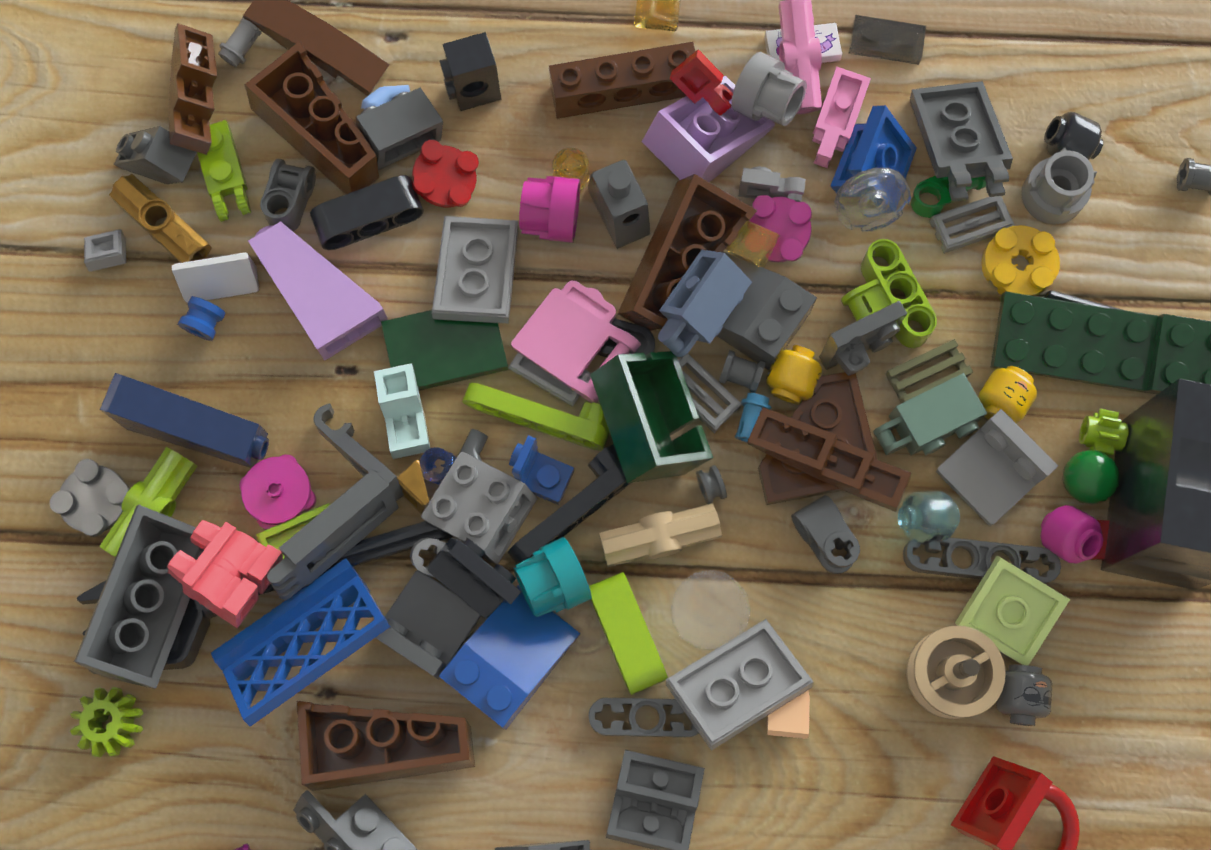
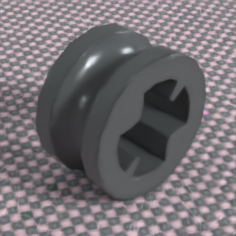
(711, 484)

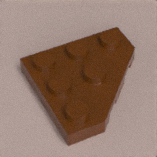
(833, 408)

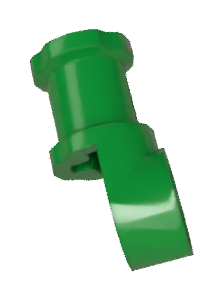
(939, 188)

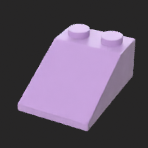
(700, 141)

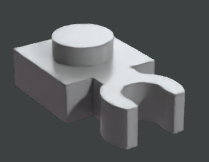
(763, 181)

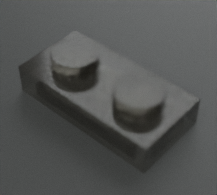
(887, 39)

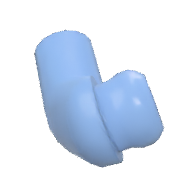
(383, 95)

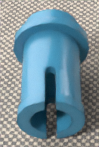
(752, 407)

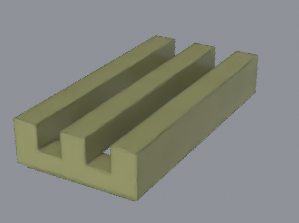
(948, 348)

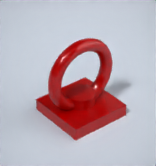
(1005, 803)

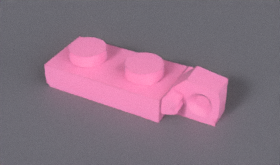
(839, 113)

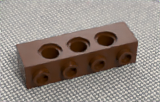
(617, 80)

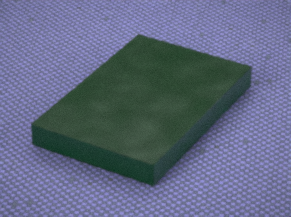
(444, 349)

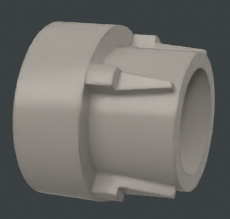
(768, 90)
(1058, 187)

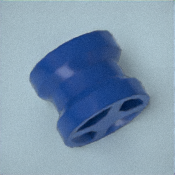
(201, 318)

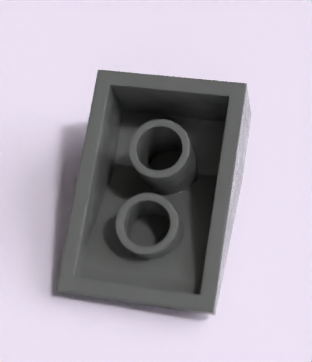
(767, 314)

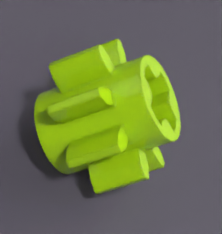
(1104, 432)

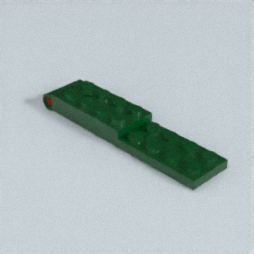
(1100, 344)

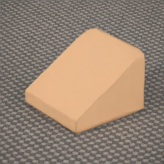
(791, 718)

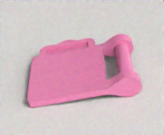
(569, 333)

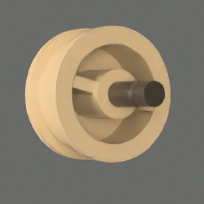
(955, 672)

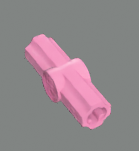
(801, 49)

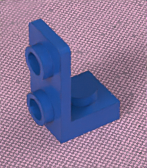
(540, 473)

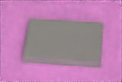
(475, 270)
(739, 684)

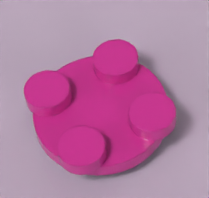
(787, 219)
(276, 491)

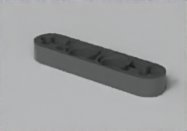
(981, 558)

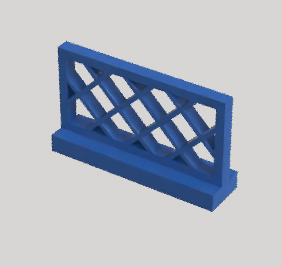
(287, 629)

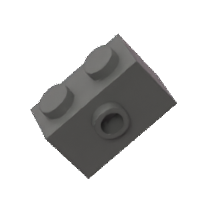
(400, 126)

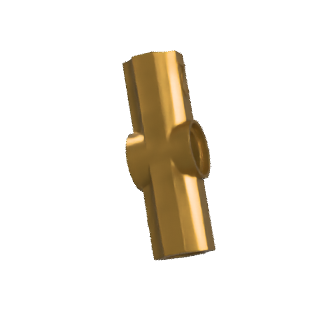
(147, 208)

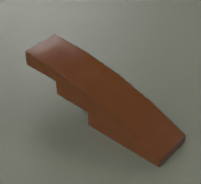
(323, 43)
(191, 89)
(829, 459)

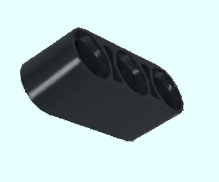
(366, 212)

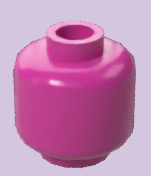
(1071, 534)

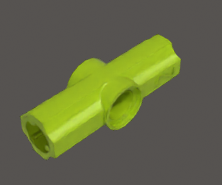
(155, 493)

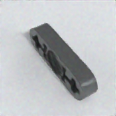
(616, 726)

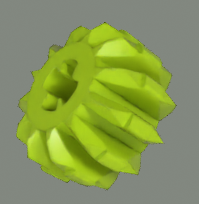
(116, 732)

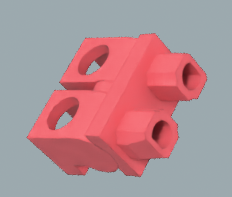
(226, 572)

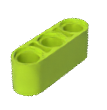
(627, 633)

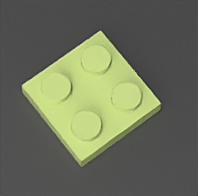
(1013, 610)

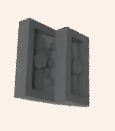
(655, 802)

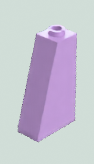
(320, 295)

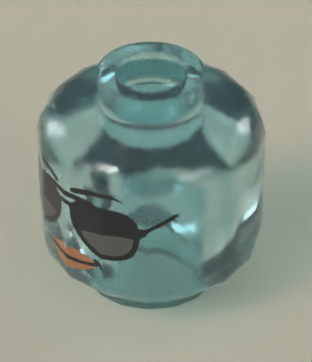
(928, 516)

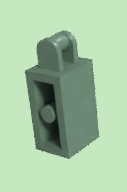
(932, 417)

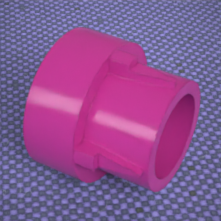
(550, 208)

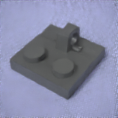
(872, 332)

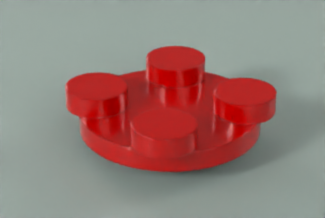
(444, 175)

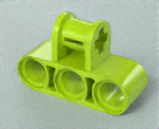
(877, 294)

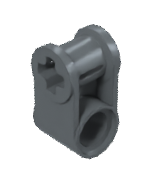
(290, 189)
(824, 529)

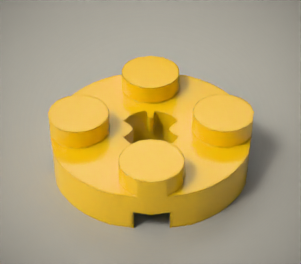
(1030, 243)

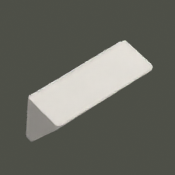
(217, 277)

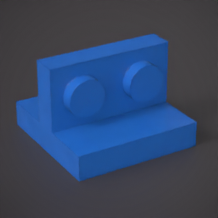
(875, 145)

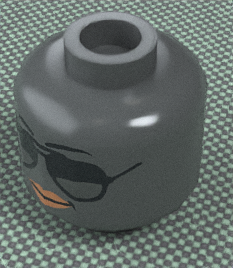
(1025, 695)

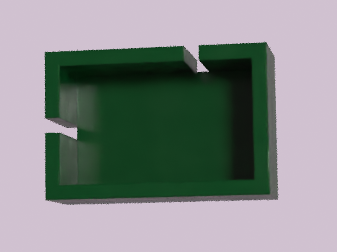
(645, 405)

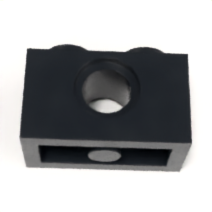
(470, 72)

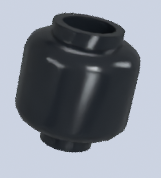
(1074, 134)

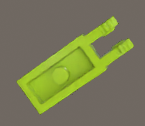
(224, 171)

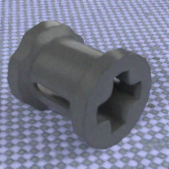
(1194, 176)
(742, 372)

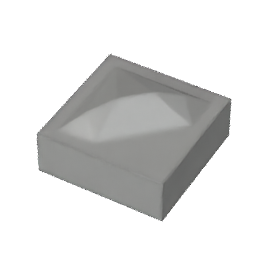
(104, 250)

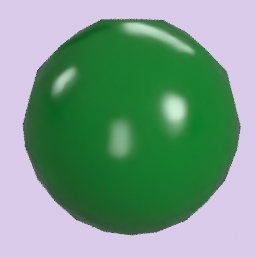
(1091, 477)

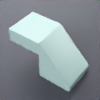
(402, 411)

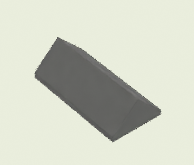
(139, 602)

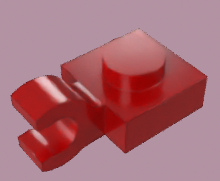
(700, 80)

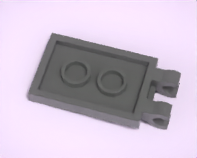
(962, 136)

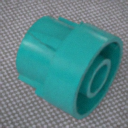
(552, 579)

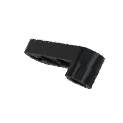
(607, 485)

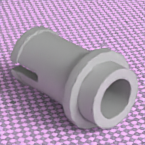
(239, 43)

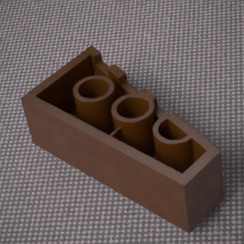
(312, 120)
(694, 220)
(367, 746)

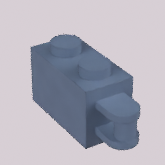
(702, 301)

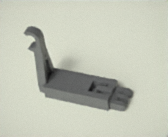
(342, 522)

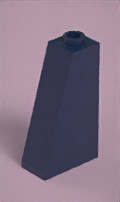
(184, 422)

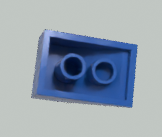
(508, 659)

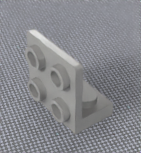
(996, 467)
(480, 505)

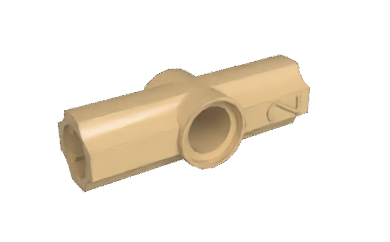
(660, 535)

